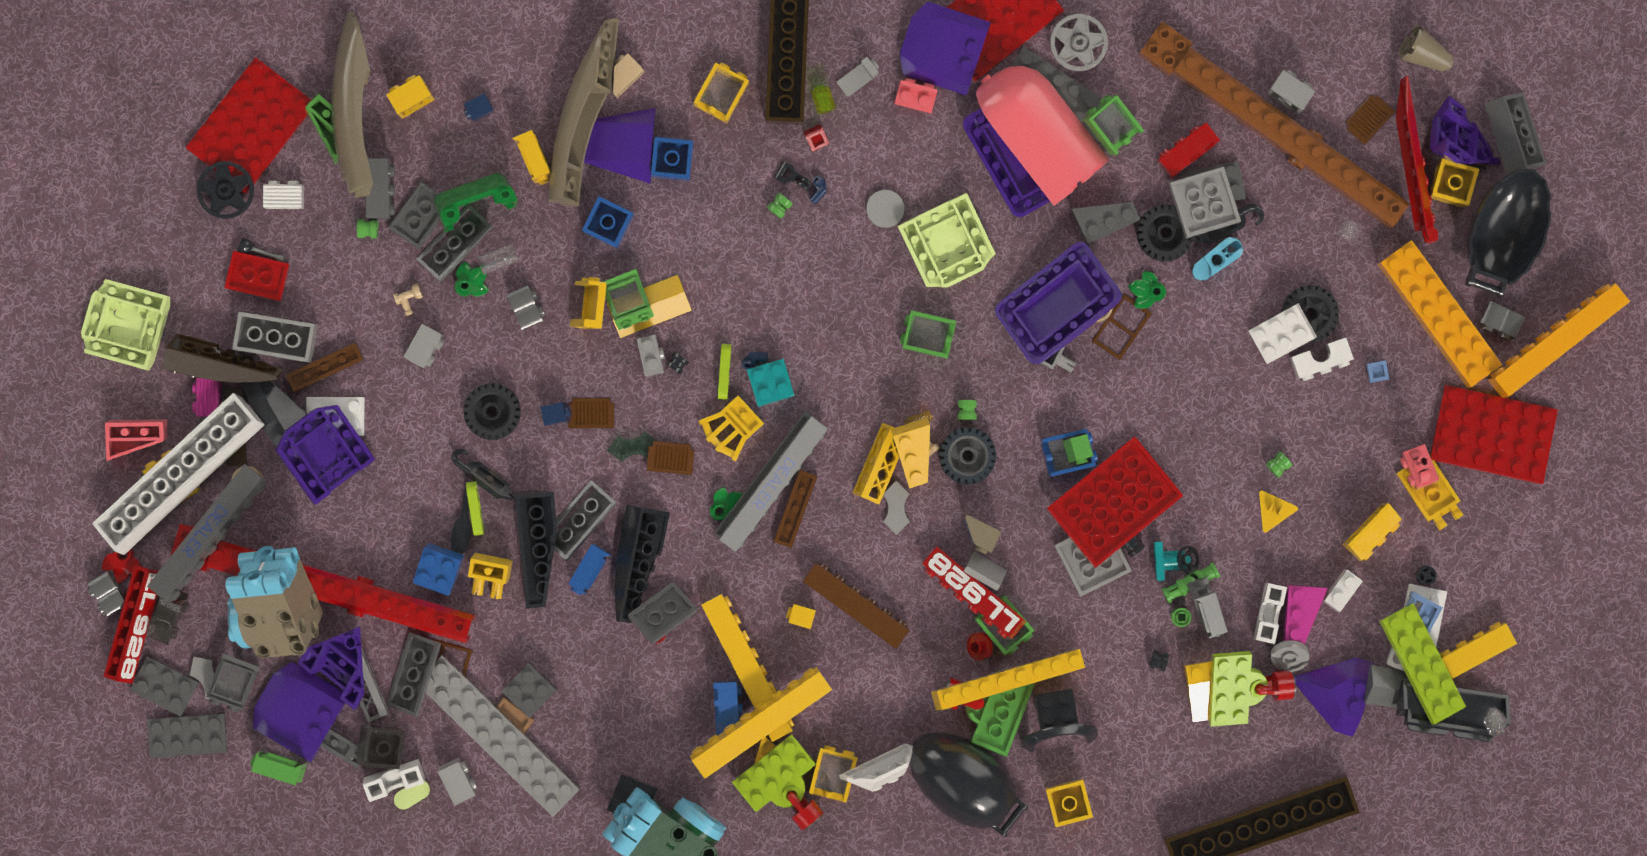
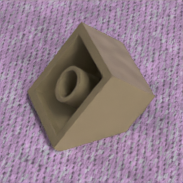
(981, 534)

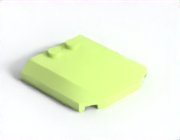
(942, 236)
(134, 327)

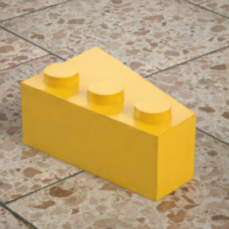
(913, 450)

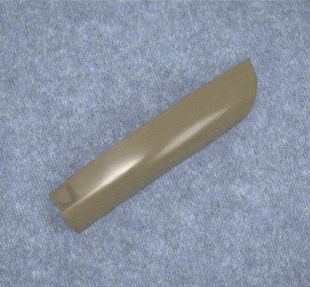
(348, 81)
(579, 114)

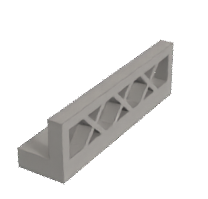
(375, 692)

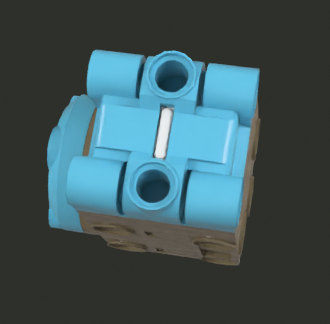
(272, 603)

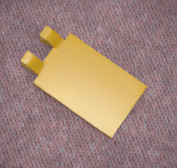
(1433, 499)

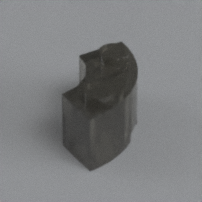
(166, 618)

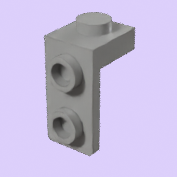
(858, 77)

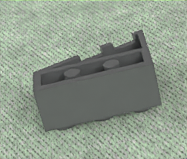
(1104, 220)

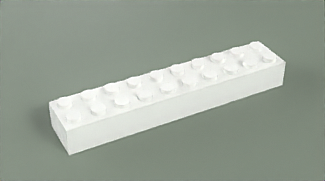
(178, 474)

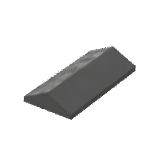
(457, 245)
(583, 521)
(414, 666)
(1383, 686)

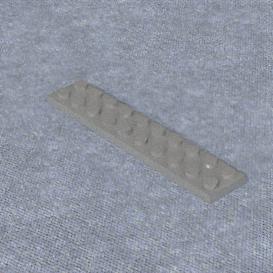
(499, 737)

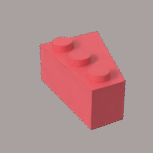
(132, 435)

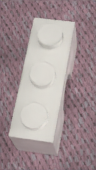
(1338, 354)
(1269, 611)
(382, 783)

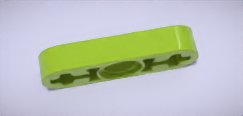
(724, 371)
(475, 508)

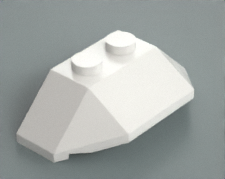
(881, 769)

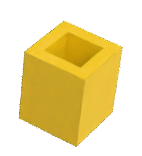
(800, 616)

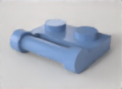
(1428, 610)

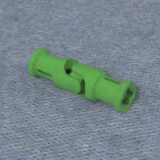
(1180, 587)

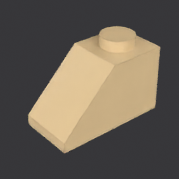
(625, 74)

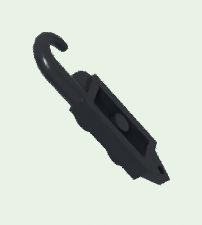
(1212, 236)
(483, 476)

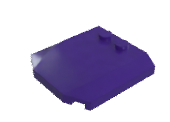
(943, 47)
(322, 451)
(297, 710)

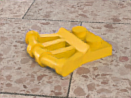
(741, 418)

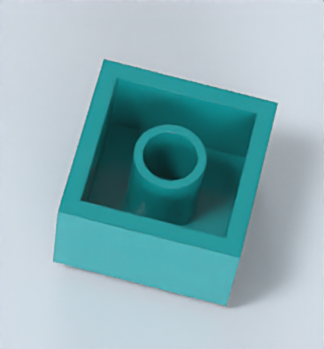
(770, 383)

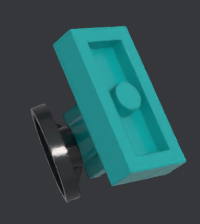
(1173, 560)

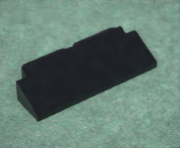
(1463, 724)

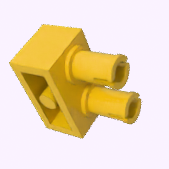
(491, 569)

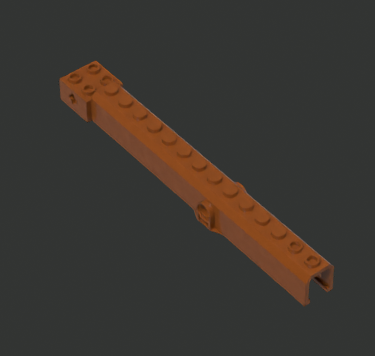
(1305, 148)

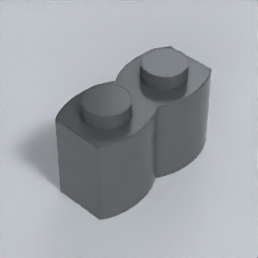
(525, 307)
(1501, 320)
(107, 593)

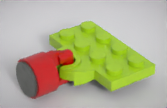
(1239, 686)
(780, 780)

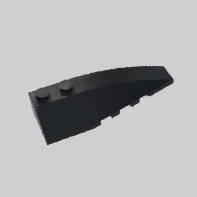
(272, 407)
(537, 542)
(639, 543)

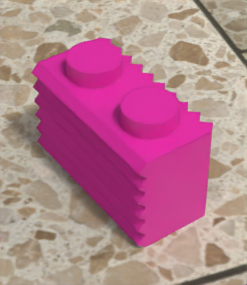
(207, 396)

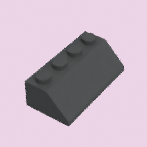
(1515, 133)

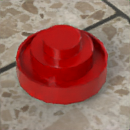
(979, 646)

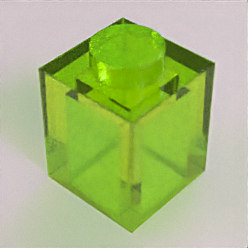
(823, 99)

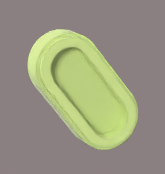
(408, 797)

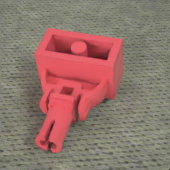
(1419, 467)

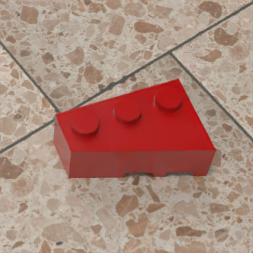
(1188, 149)

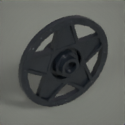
(225, 190)

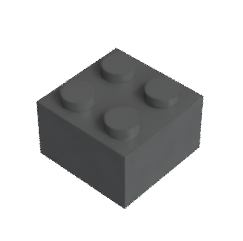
(529, 690)

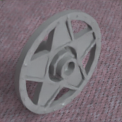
(1079, 42)

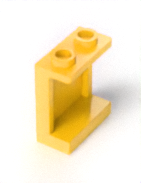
(592, 304)

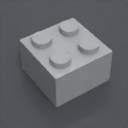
(1291, 91)

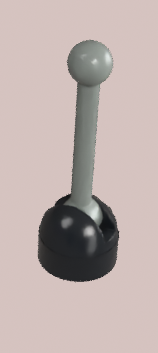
(246, 247)

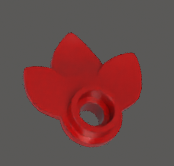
(121, 566)

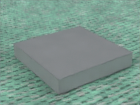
(985, 570)

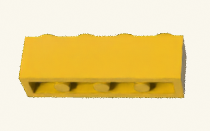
(1478, 650)

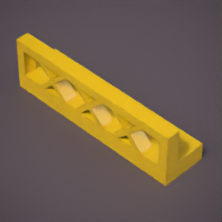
(869, 474)

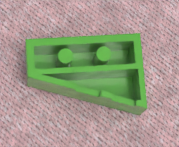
(320, 115)

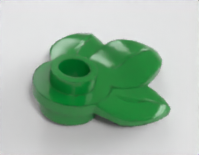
(472, 278)
(1144, 290)
(724, 501)

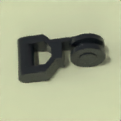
(781, 171)

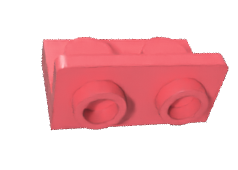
(916, 96)

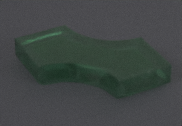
(624, 448)

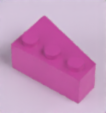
(1300, 611)

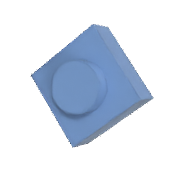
(1377, 371)

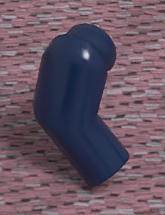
(820, 189)
(752, 358)

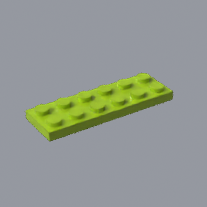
(1422, 663)

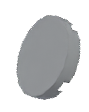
(885, 208)
(1290, 655)

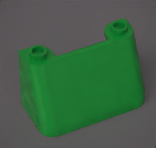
(449, 201)

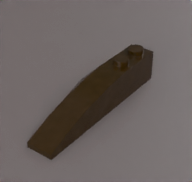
(208, 361)

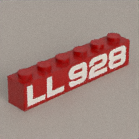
(974, 593)
(132, 626)

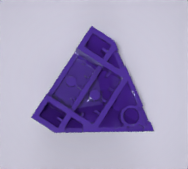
(1457, 138)
(341, 662)
(1338, 692)

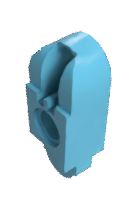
(1205, 268)

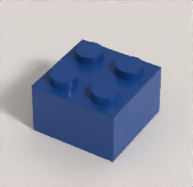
(672, 159)
(608, 222)
(438, 569)

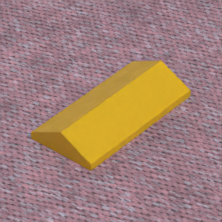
(666, 301)

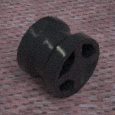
(677, 362)
(1133, 546)
(1429, 576)
(1159, 660)

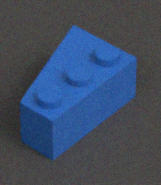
(726, 704)

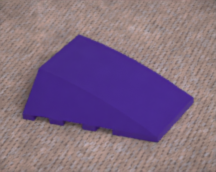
(623, 144)

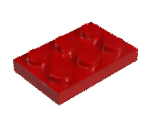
(257, 276)

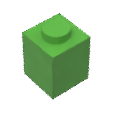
(1078, 449)

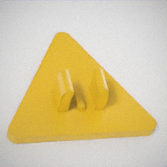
(1274, 510)

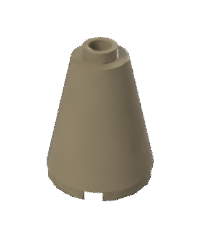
(1425, 51)

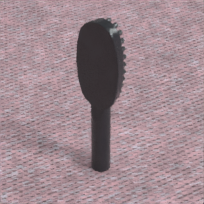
(461, 530)

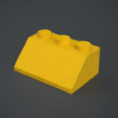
(1373, 532)

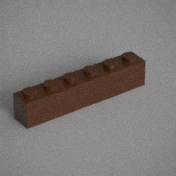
(855, 605)

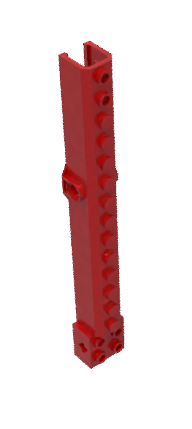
(357, 594)

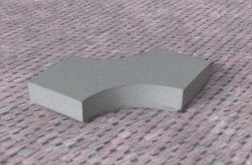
(896, 516)
(203, 671)

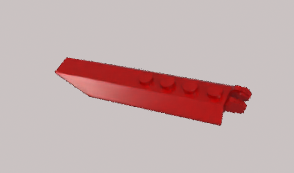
(1414, 165)

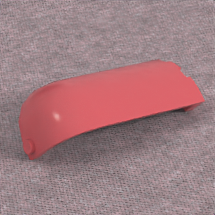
(1040, 130)

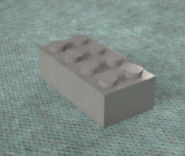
(275, 337)

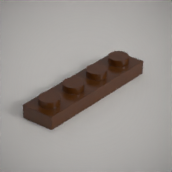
(324, 367)
(795, 509)

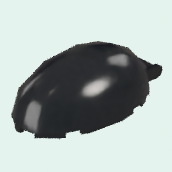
(1508, 230)
(964, 781)

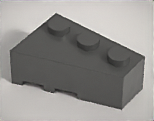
(379, 203)

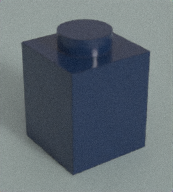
(478, 108)
(556, 413)

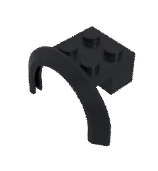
(1057, 717)

